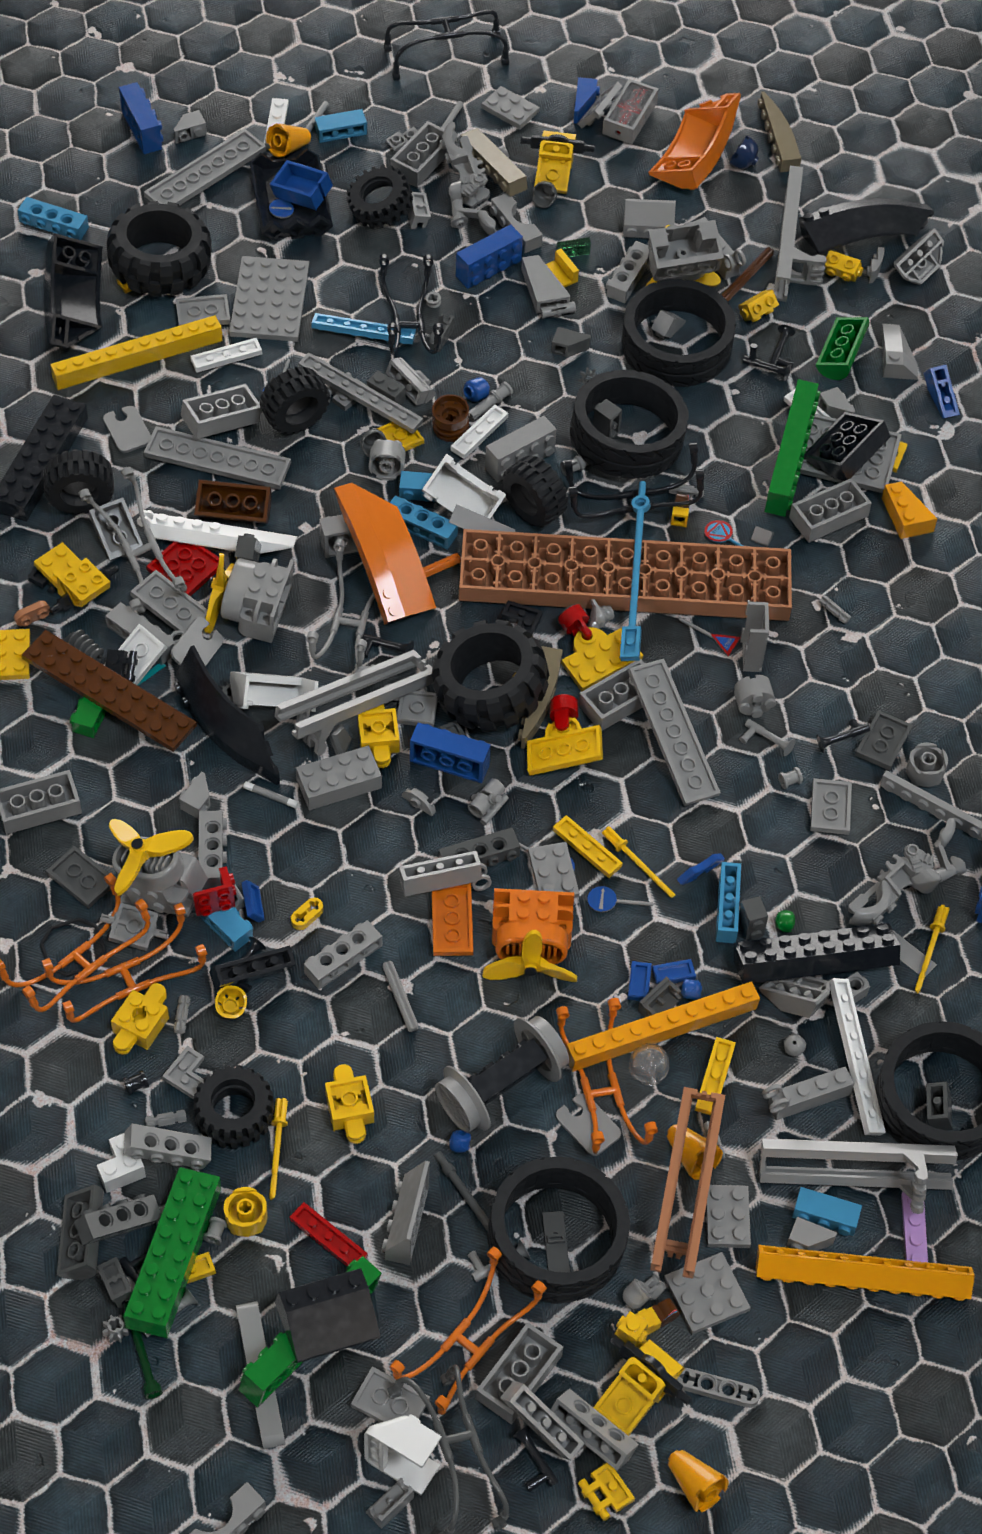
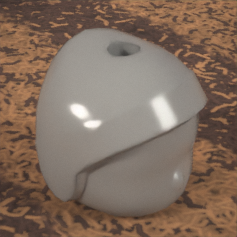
(794, 1045)

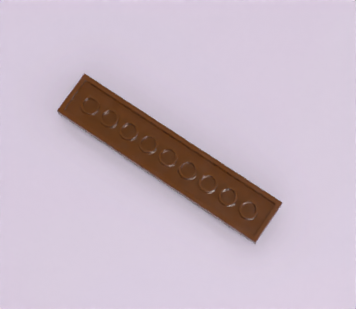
(109, 690)

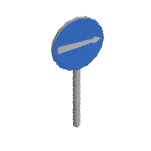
(281, 208)
(604, 899)

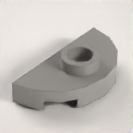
(419, 800)

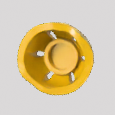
(230, 1006)

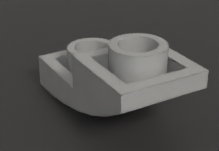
(398, 140)
(875, 265)

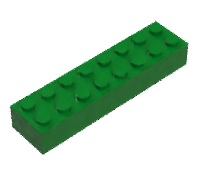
(793, 448)
(172, 1253)
(278, 1361)

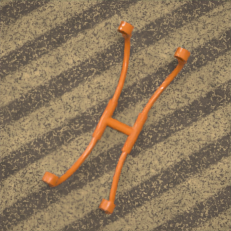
(76, 955)
(123, 968)
(597, 1136)
(478, 1352)

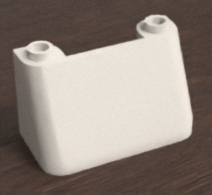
(455, 485)

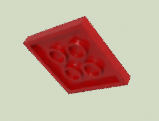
(187, 560)

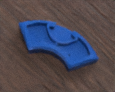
(705, 866)

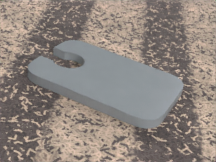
(130, 433)
(193, 636)
(581, 1126)

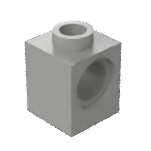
(861, 984)

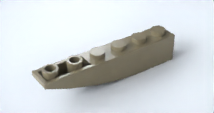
(779, 134)
(534, 721)

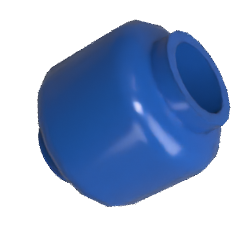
(476, 389)

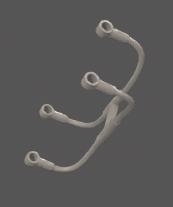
(178, 582)
(360, 644)

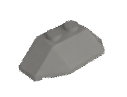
(921, 258)
(797, 995)

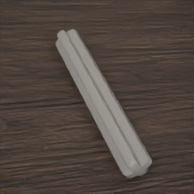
(400, 996)

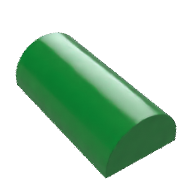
(842, 347)

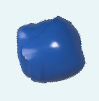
(691, 989)
(460, 1141)

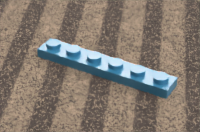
(359, 328)

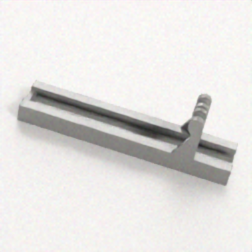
(812, 265)
(318, 727)
(911, 1183)

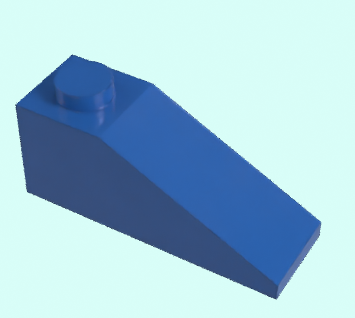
(585, 96)
(941, 391)

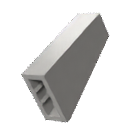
(542, 284)

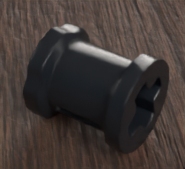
(132, 1082)

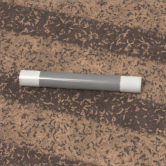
(270, 794)

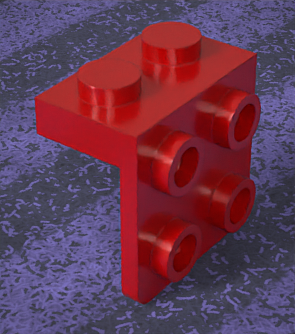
(218, 897)

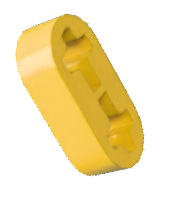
(308, 914)

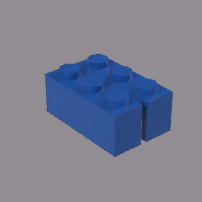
(301, 185)

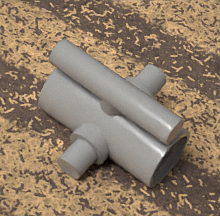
(488, 801)

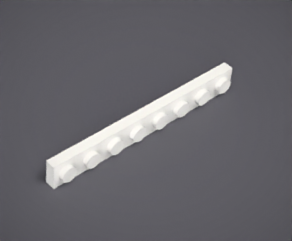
(857, 1057)

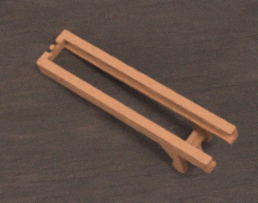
(661, 1242)

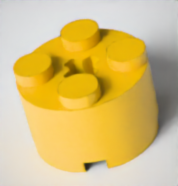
(246, 1223)

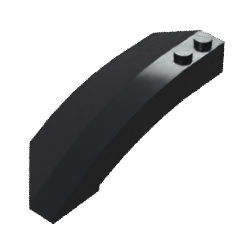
(861, 220)
(71, 290)

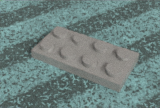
(167, 602)

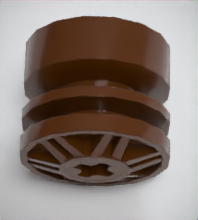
(450, 417)

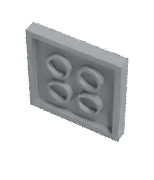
(709, 1296)

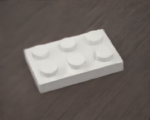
(148, 650)

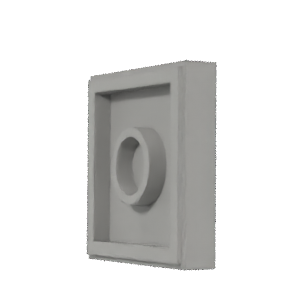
(417, 708)

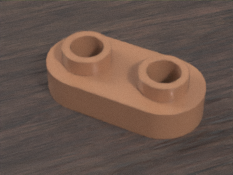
(32, 613)

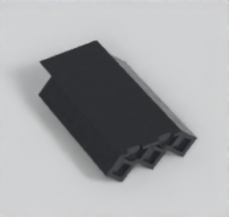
(303, 220)

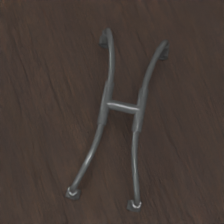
(470, 1434)

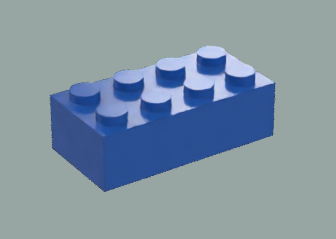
(141, 118)
(489, 256)
(450, 752)

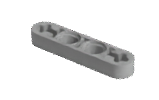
(718, 1383)

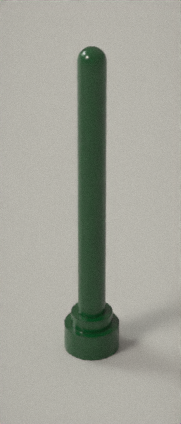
(152, 1388)

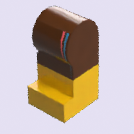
(680, 511)
(659, 1314)

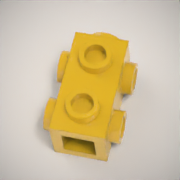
(843, 266)
(758, 305)
(632, 1329)

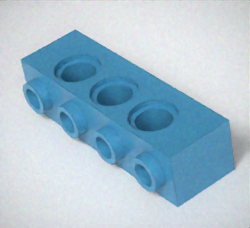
(53, 218)
(426, 524)
(728, 902)

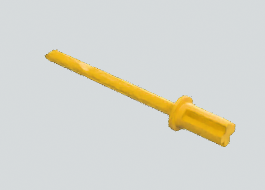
(620, 844)
(937, 927)
(279, 1122)

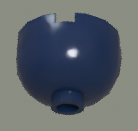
(745, 154)

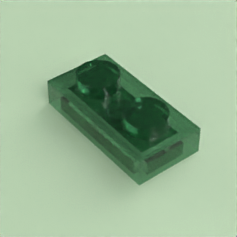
(575, 247)

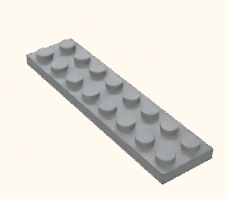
(207, 169)
(217, 457)
(674, 732)

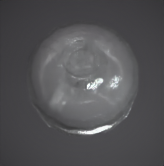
(649, 1064)

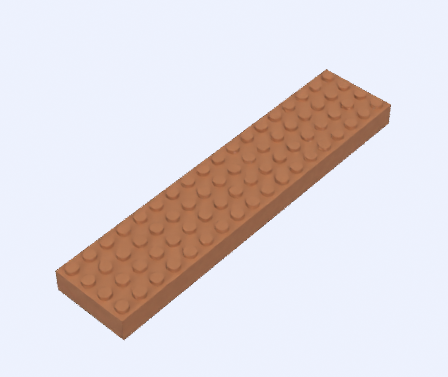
(583, 568)

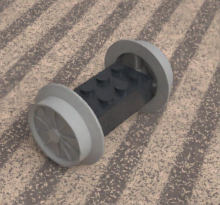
(537, 1049)

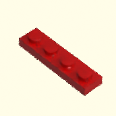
(326, 1235)

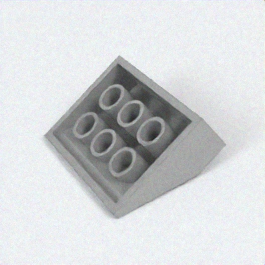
(407, 1215)

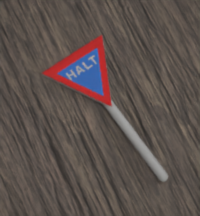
(725, 642)

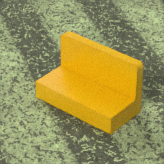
(564, 268)

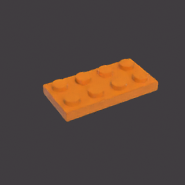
(452, 921)

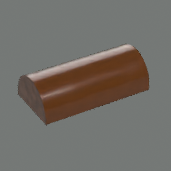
(233, 501)

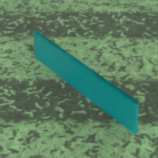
(151, 672)

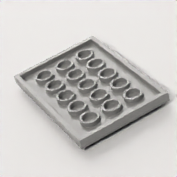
(269, 298)
(875, 471)

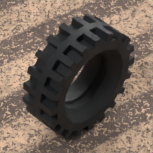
(386, 210)

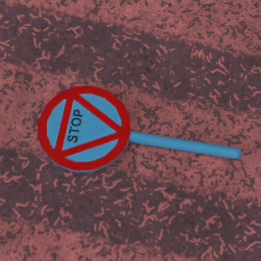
(719, 532)

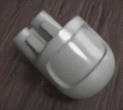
(638, 1293)

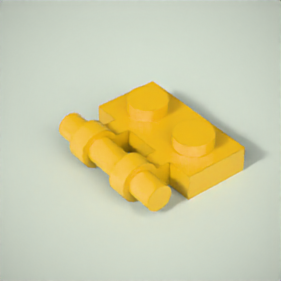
(611, 1486)

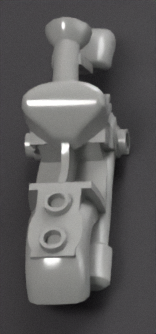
(469, 187)
(913, 870)

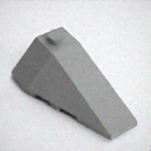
(897, 355)

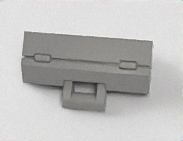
(415, 381)

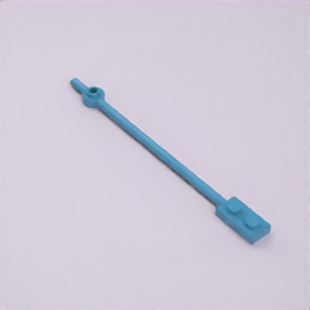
(632, 634)

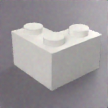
(120, 1169)

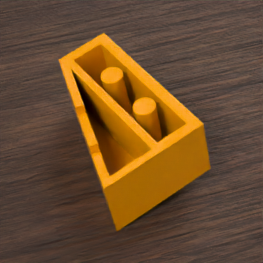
(907, 511)

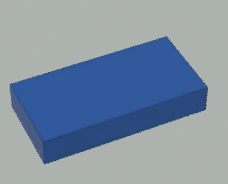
(253, 901)
(674, 971)
(639, 980)

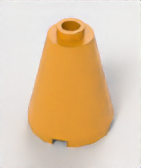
(286, 139)
(693, 1151)
(697, 1480)

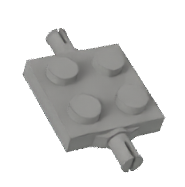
(128, 923)

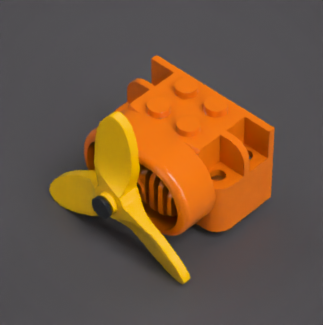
(531, 933)

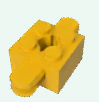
(380, 731)
(140, 1019)
(349, 1103)

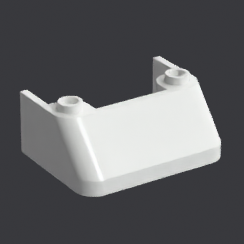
(267, 688)
(403, 1450)

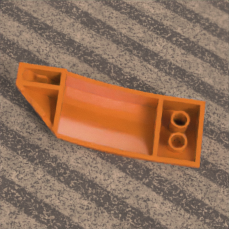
(698, 143)
(386, 553)

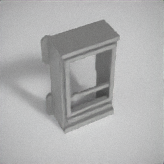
(755, 635)

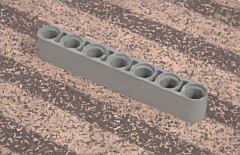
(253, 1343)

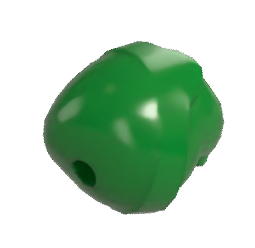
(785, 920)

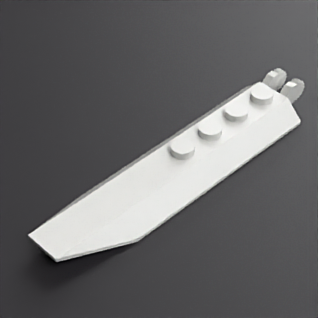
(211, 534)

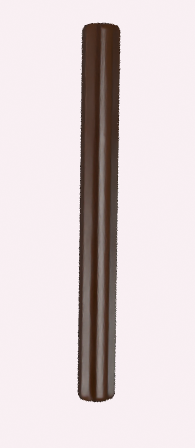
(745, 276)

